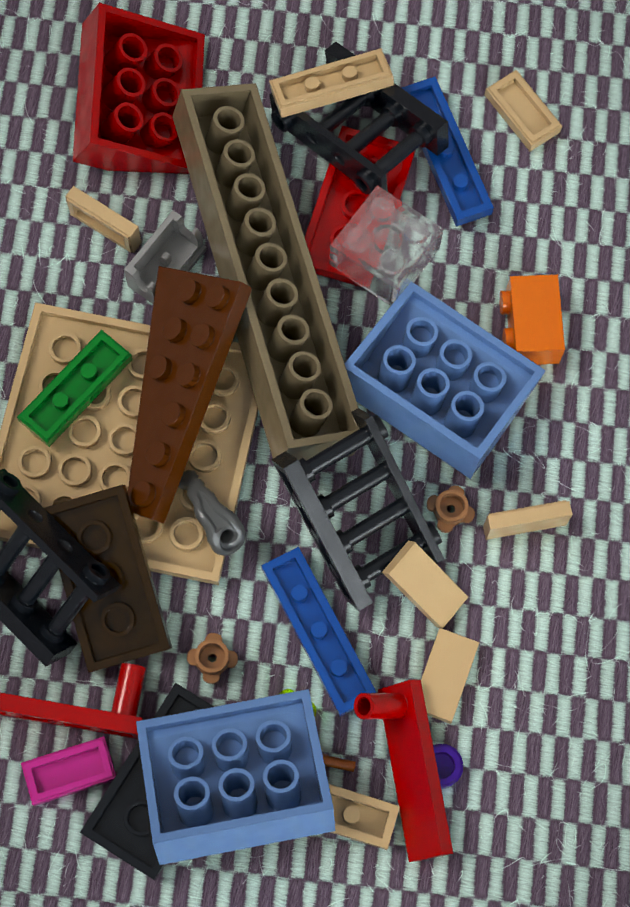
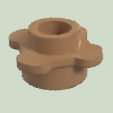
(452, 497)
(212, 646)

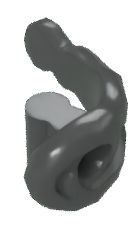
(221, 525)

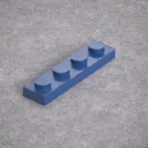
(454, 167)
(318, 629)

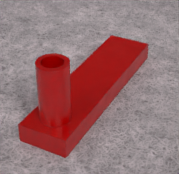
(118, 722)
(412, 765)

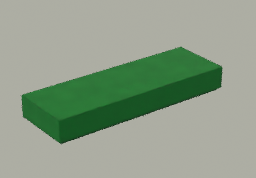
(75, 388)

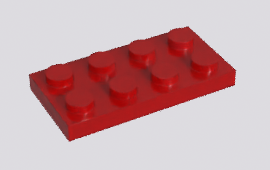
(342, 198)

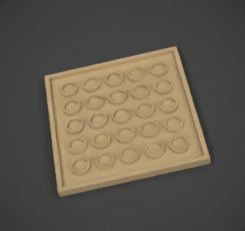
(100, 443)

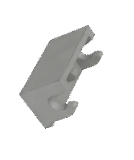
(168, 247)

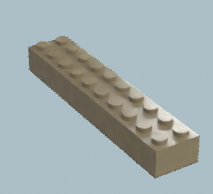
(260, 242)

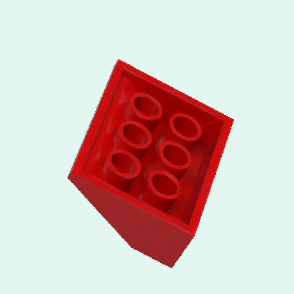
(130, 90)

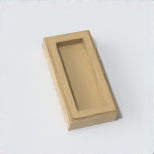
(523, 110)
(103, 219)
(527, 519)
(425, 584)
(447, 673)

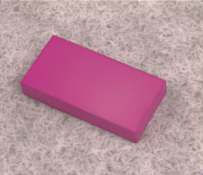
(68, 771)

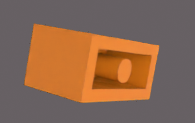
(534, 317)

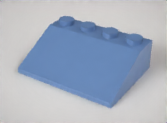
(441, 379)
(234, 777)

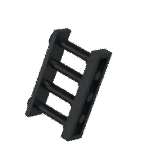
(395, 108)
(318, 510)
(19, 606)

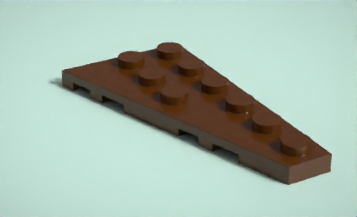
(185, 354)

